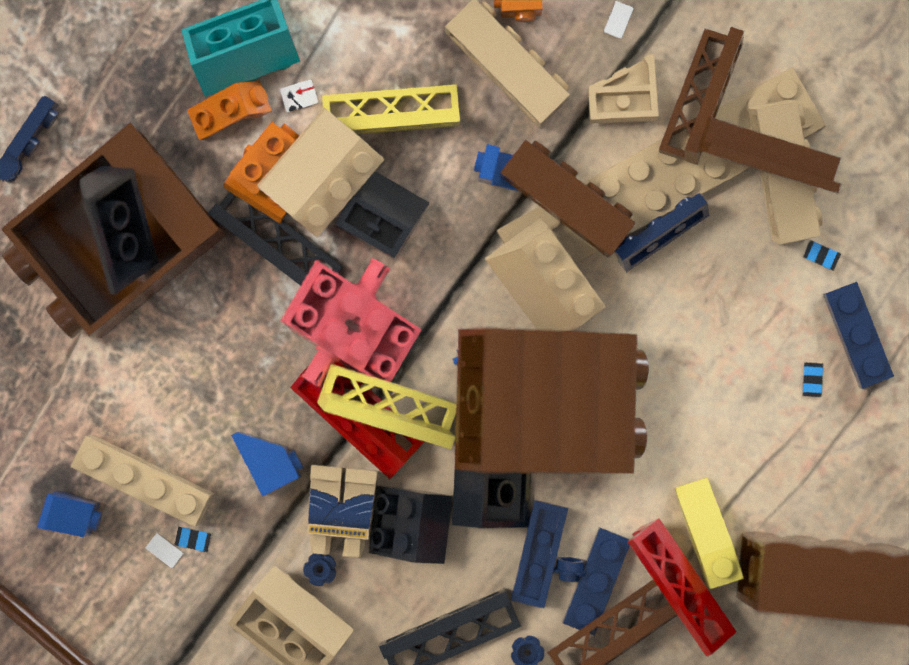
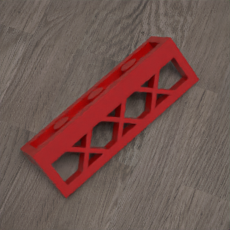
(372, 442)
(682, 586)

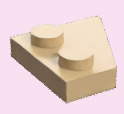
(626, 95)

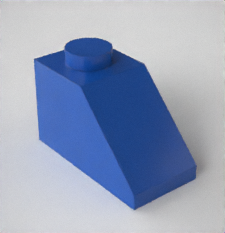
(268, 462)
(70, 514)

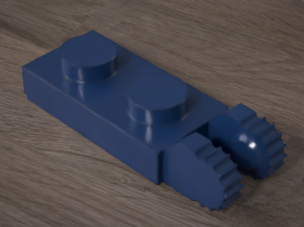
(26, 139)

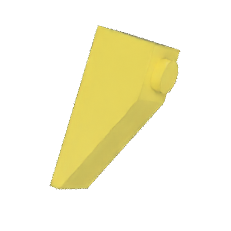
(708, 534)

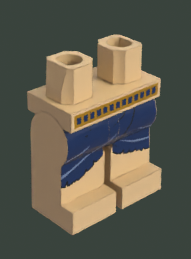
(338, 518)

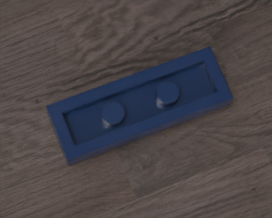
(662, 231)
(858, 335)
(539, 554)
(597, 585)

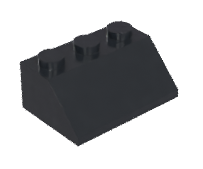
(118, 225)
(491, 499)

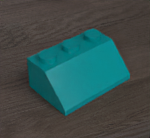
(240, 46)

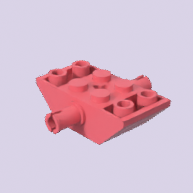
(349, 324)

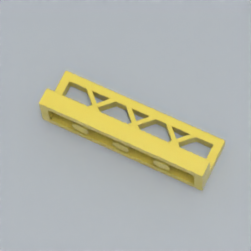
(397, 120)
(383, 418)

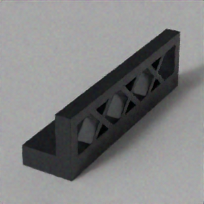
(261, 245)
(448, 622)

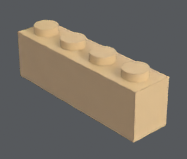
(506, 62)
(787, 201)
(142, 480)

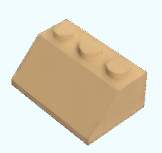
(320, 172)
(545, 280)
(290, 623)

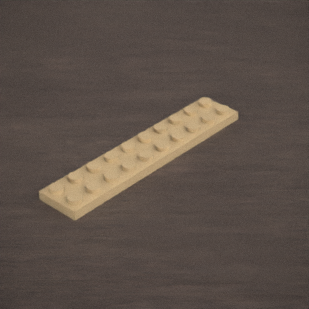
(655, 183)

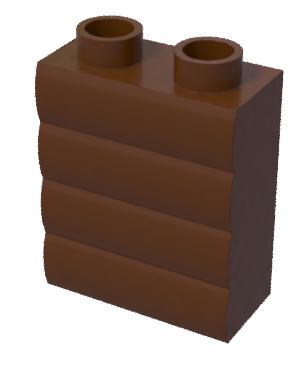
(58, 244)
(548, 401)
(824, 578)

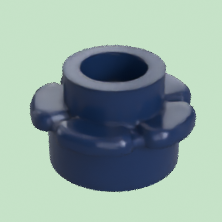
(569, 569)
(328, 574)
(521, 645)

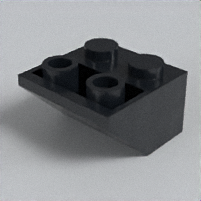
(382, 215)
(410, 525)

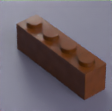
(567, 198)

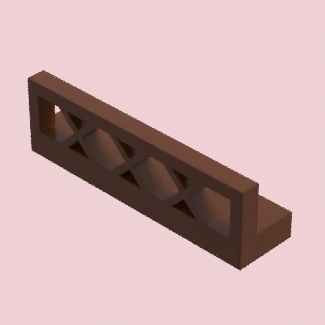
(713, 93)
(770, 154)
(625, 641)

